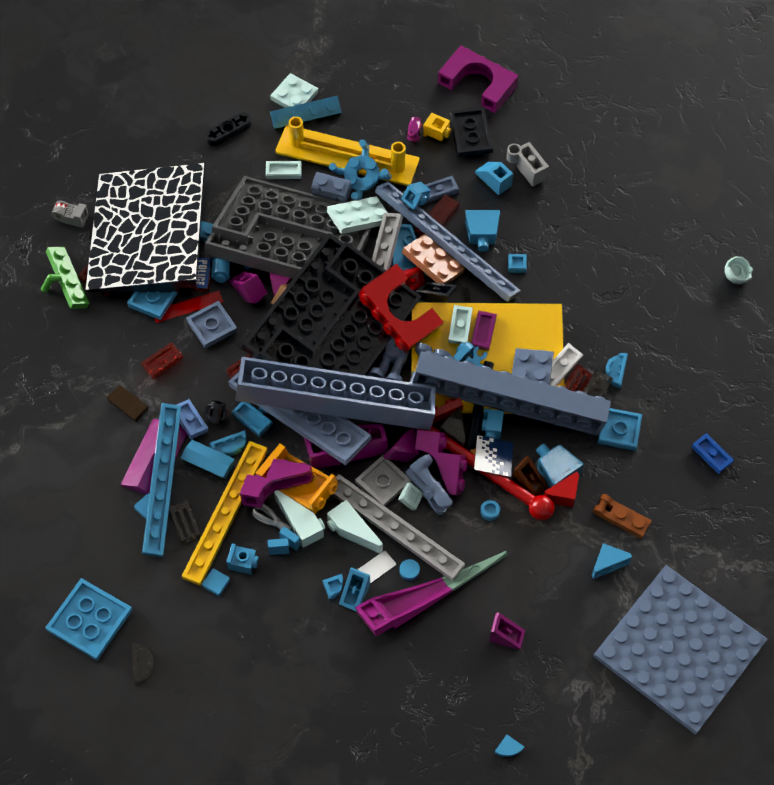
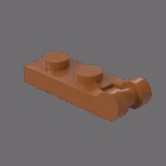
(622, 516)

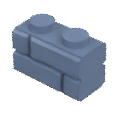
(331, 187)

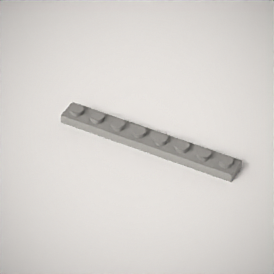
(399, 529)

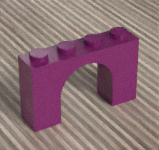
(468, 62)

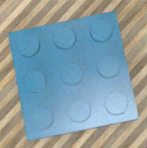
(89, 619)

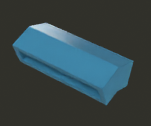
(208, 459)

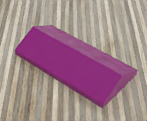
(140, 470)

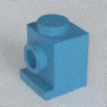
(419, 197)
(492, 423)
(242, 565)

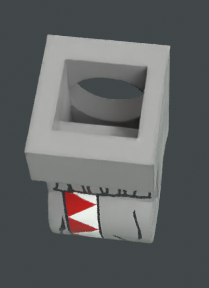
(70, 213)

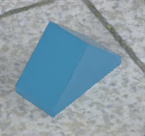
(610, 560)
(355, 589)

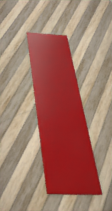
(191, 305)

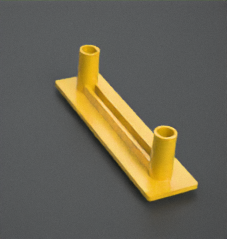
(328, 149)

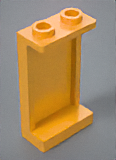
(310, 495)

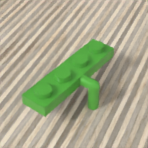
(66, 276)

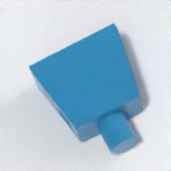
(482, 227)

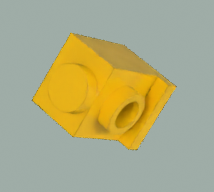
(437, 127)

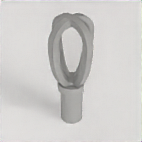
(276, 522)

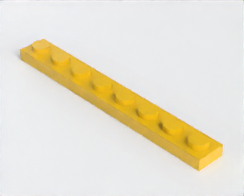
(223, 515)

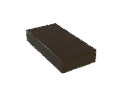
(127, 403)

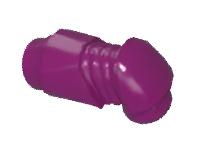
(414, 129)

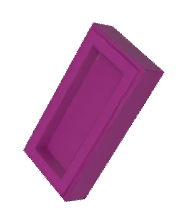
(483, 330)

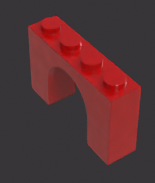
(404, 333)

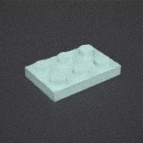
(357, 214)

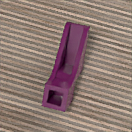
(450, 465)
(280, 476)

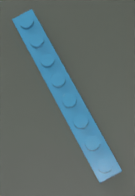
(161, 480)

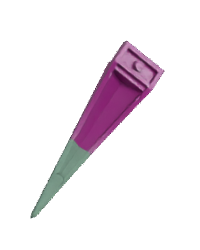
(400, 606)

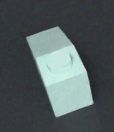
(302, 520)
(352, 527)

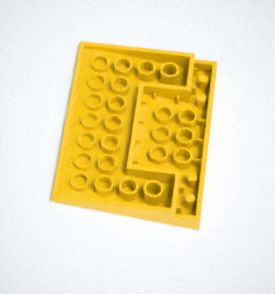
(515, 327)

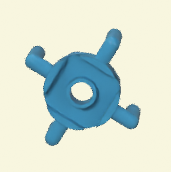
(358, 163)

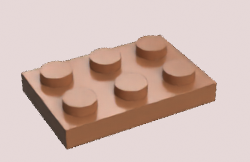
(433, 260)

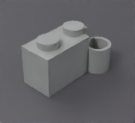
(528, 162)

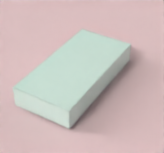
(283, 169)

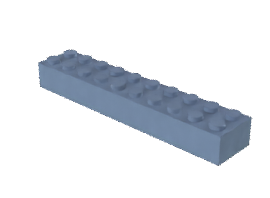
(335, 393)
(512, 393)

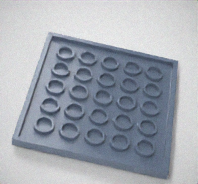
(680, 649)

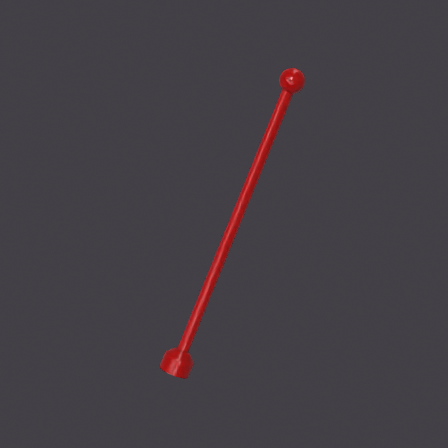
(540, 506)

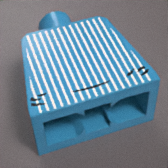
(556, 464)

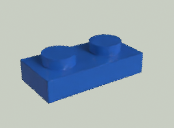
(712, 453)

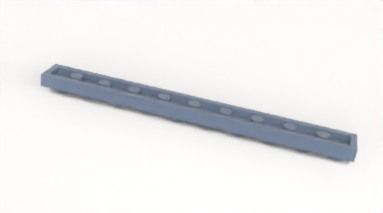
(449, 243)

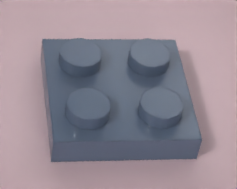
(211, 324)
(533, 364)

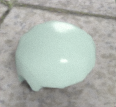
(738, 270)

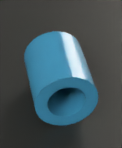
(220, 270)

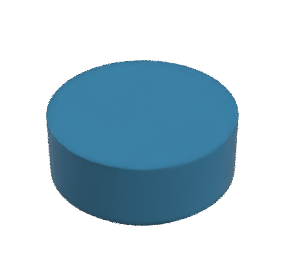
(490, 510)
(409, 570)

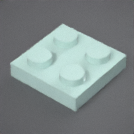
(293, 92)

